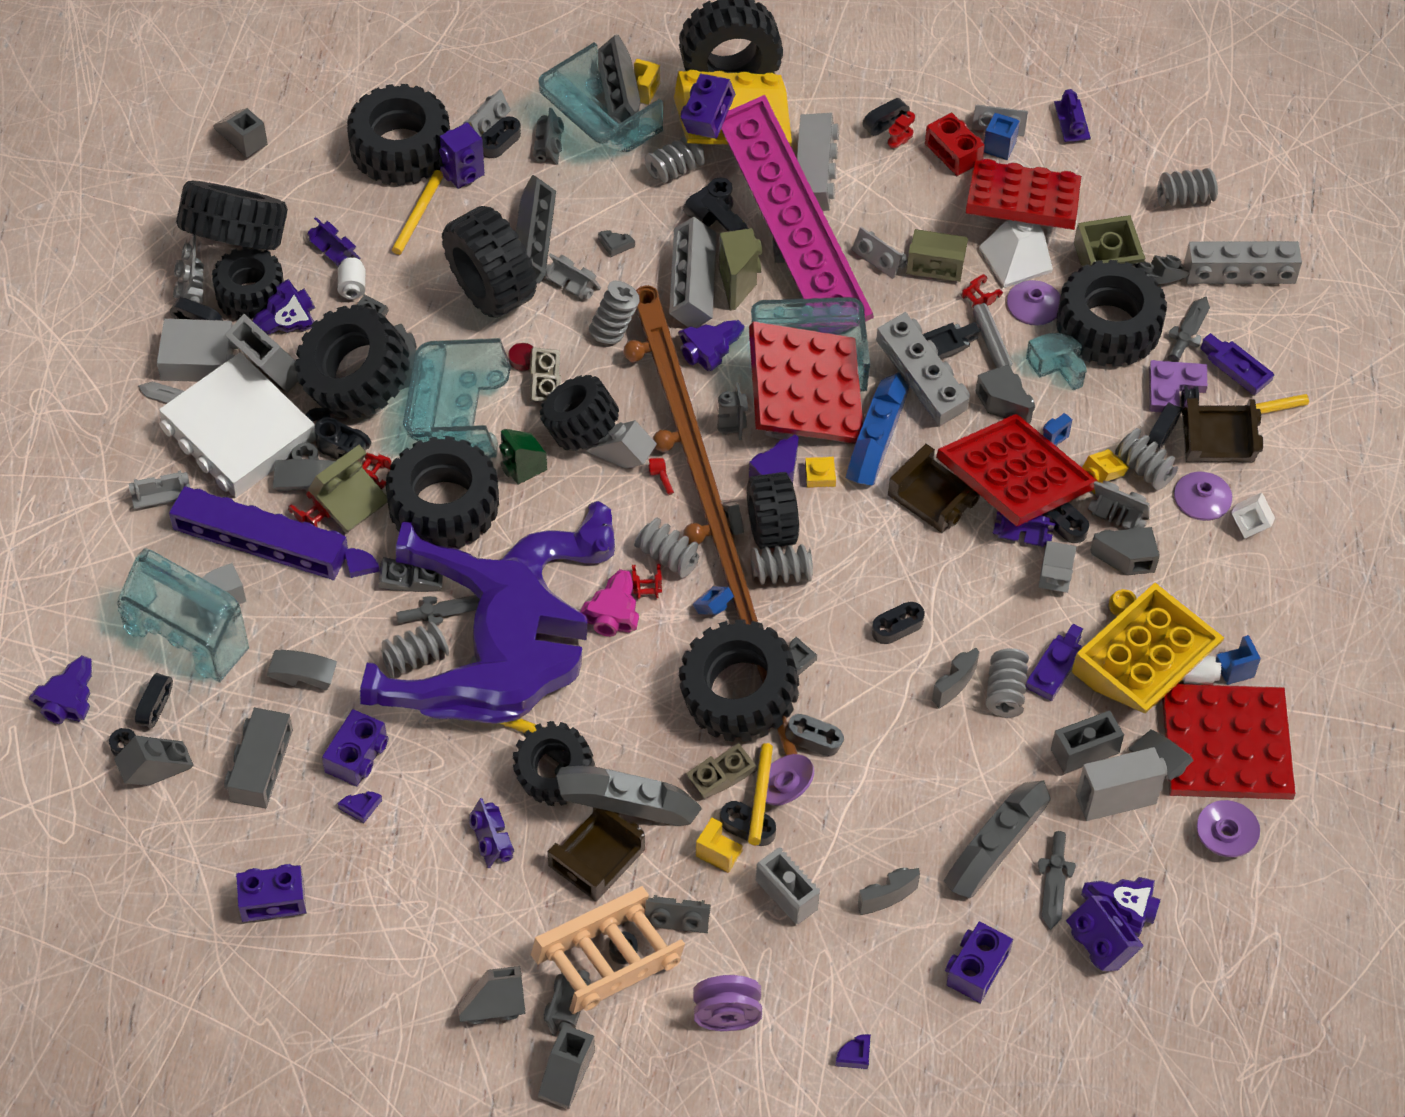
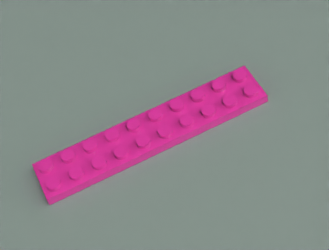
(789, 204)

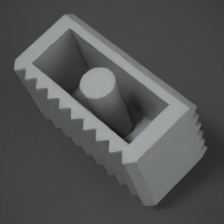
(787, 885)

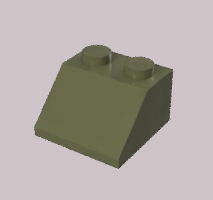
(1107, 241)
(739, 264)

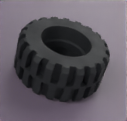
(727, 21)
(391, 110)
(231, 215)
(489, 261)
(1118, 287)
(335, 338)
(436, 463)
(727, 647)

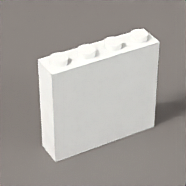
(236, 425)

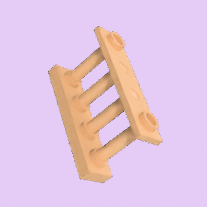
(605, 921)

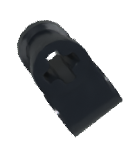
(716, 188)
(340, 439)

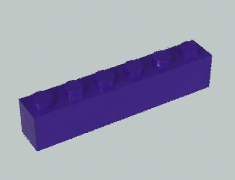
(259, 532)

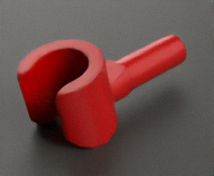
(658, 467)

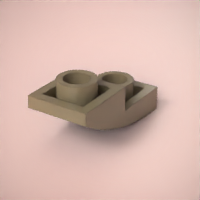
(543, 373)
(723, 772)

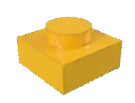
(820, 472)

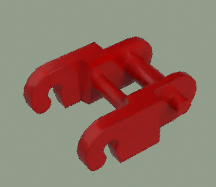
(899, 129)
(974, 286)
(380, 462)
(303, 516)
(646, 591)

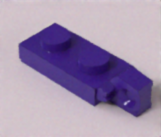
(1237, 364)
(1055, 664)

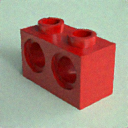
(954, 143)

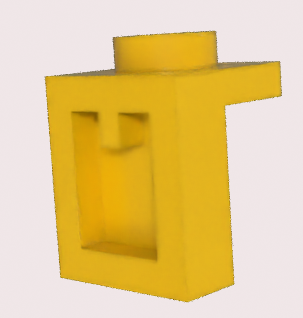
(647, 78)
(1105, 466)

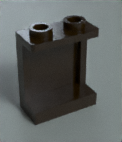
(1221, 432)
(931, 490)
(598, 852)

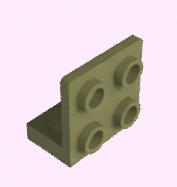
(937, 255)
(348, 490)

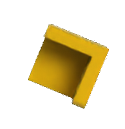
(716, 848)

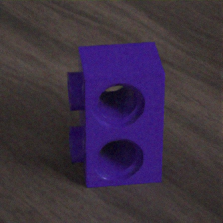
(349, 745)
(983, 963)

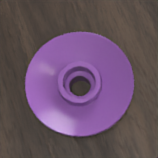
(1033, 302)
(1203, 504)
(789, 779)
(1228, 817)

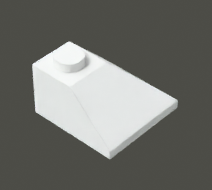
(1017, 253)

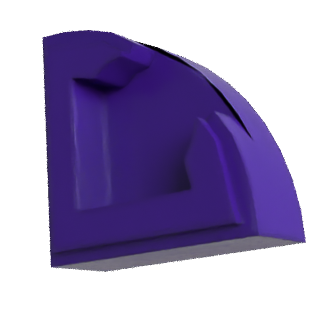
(360, 562)
(360, 805)
(855, 1053)

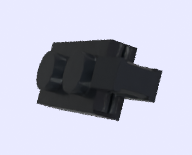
(952, 338)

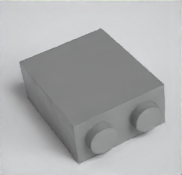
(193, 348)
(264, 352)
(1121, 783)

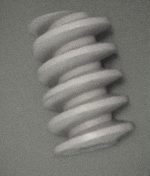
(674, 158)
(1187, 185)
(614, 312)
(1146, 460)
(667, 548)
(781, 564)
(413, 647)
(1007, 682)

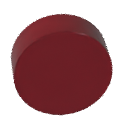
(520, 356)

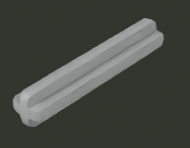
(991, 336)

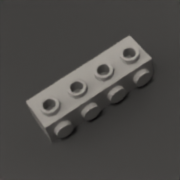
(817, 153)
(1243, 262)
(693, 273)
(923, 369)

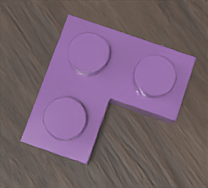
(1168, 378)

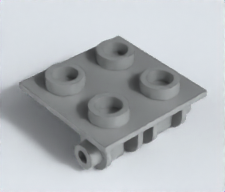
(189, 274)
(1109, 495)

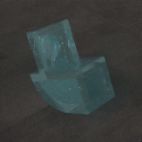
(1057, 353)

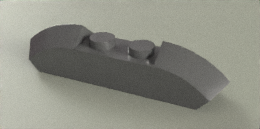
(618, 80)
(535, 223)
(627, 794)
(997, 838)

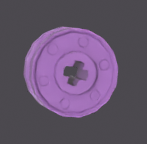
(727, 1003)

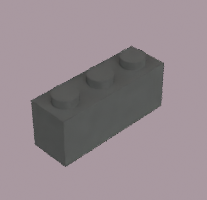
(259, 757)

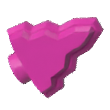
(613, 607)

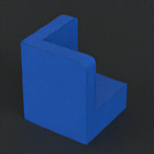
(1001, 136)
(1239, 663)

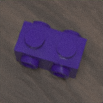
(707, 105)
(462, 155)
(271, 893)
(1104, 933)

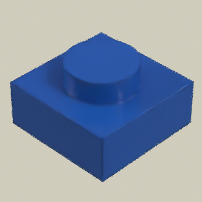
(1058, 429)
(714, 600)

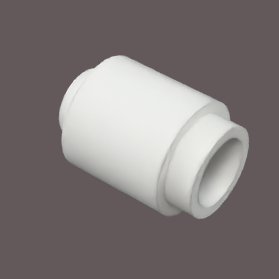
(351, 278)
(1204, 673)

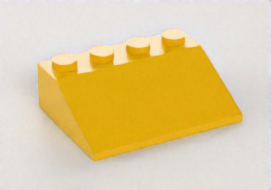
(747, 88)
(1145, 650)

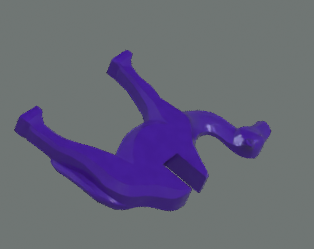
(513, 606)

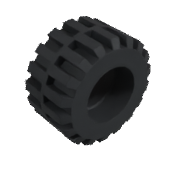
(241, 268)
(579, 412)
(773, 510)
(537, 745)

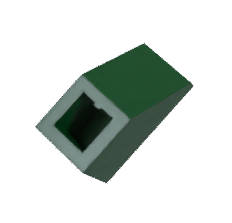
(521, 455)

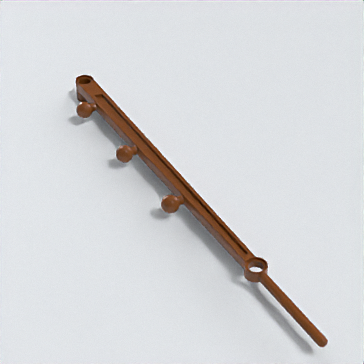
(688, 433)

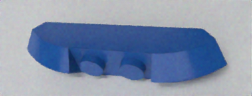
(877, 430)

